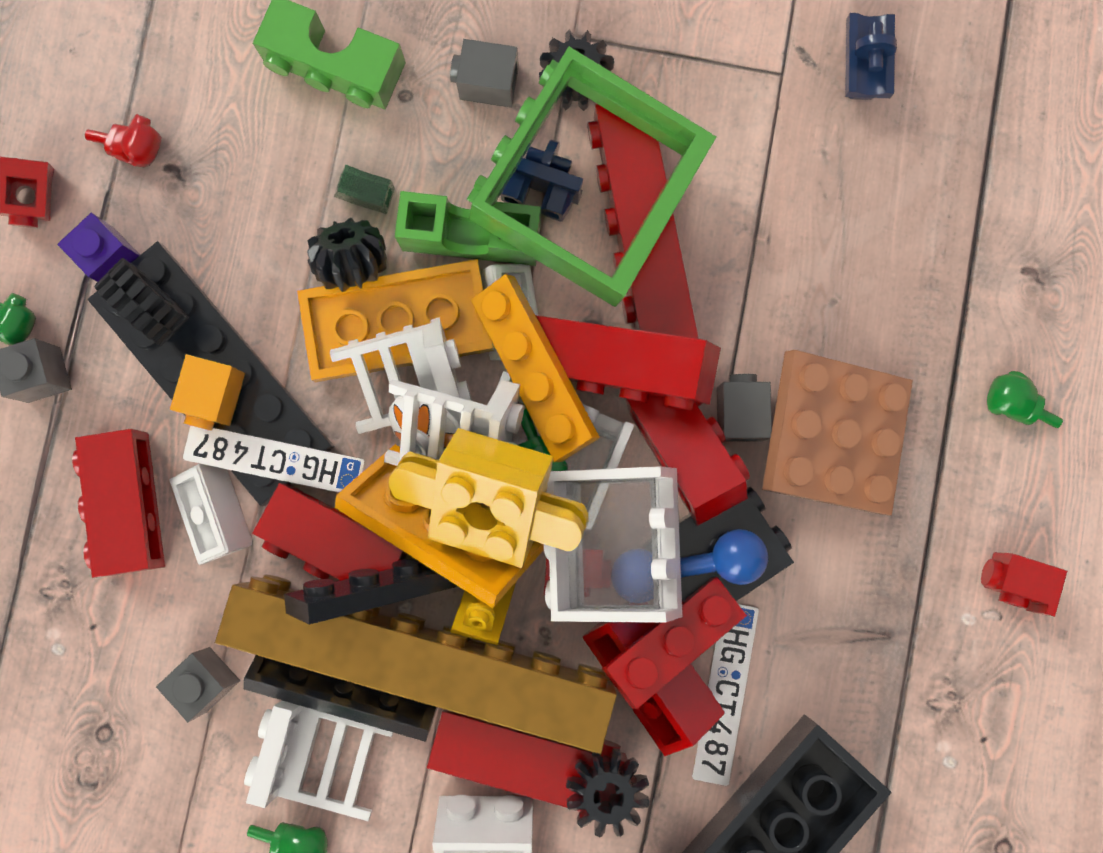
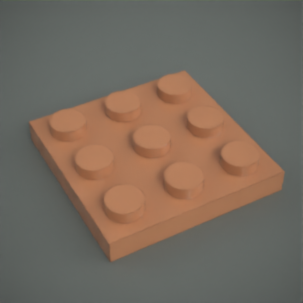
(837, 433)

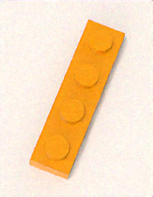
(535, 367)

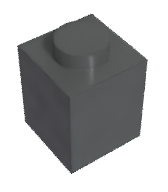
(485, 72)
(32, 371)
(744, 409)
(198, 684)

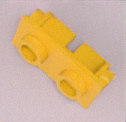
(480, 620)

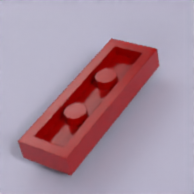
(675, 644)

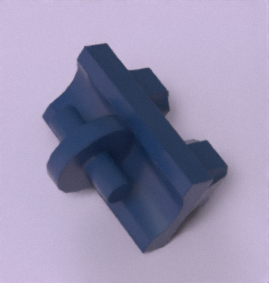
(870, 56)
(546, 174)

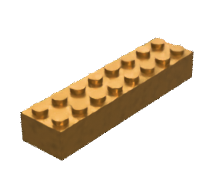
(425, 665)

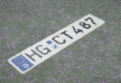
(271, 459)
(728, 686)

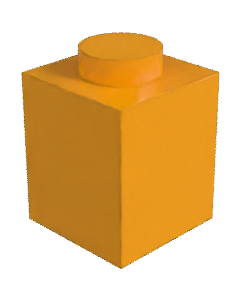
(207, 392)

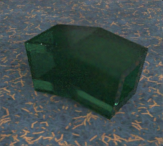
(364, 189)

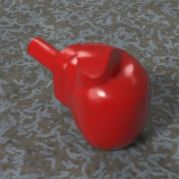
(131, 144)

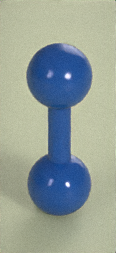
(736, 557)

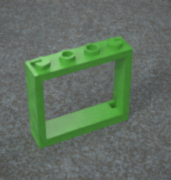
(628, 104)

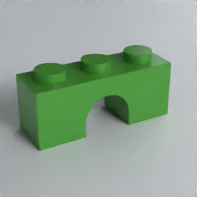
(362, 71)
(439, 228)

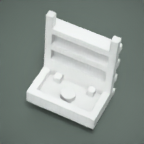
(432, 360)
(495, 420)
(286, 752)
(483, 824)

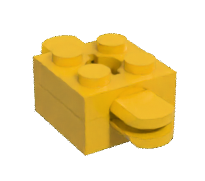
(501, 476)

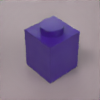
(96, 247)

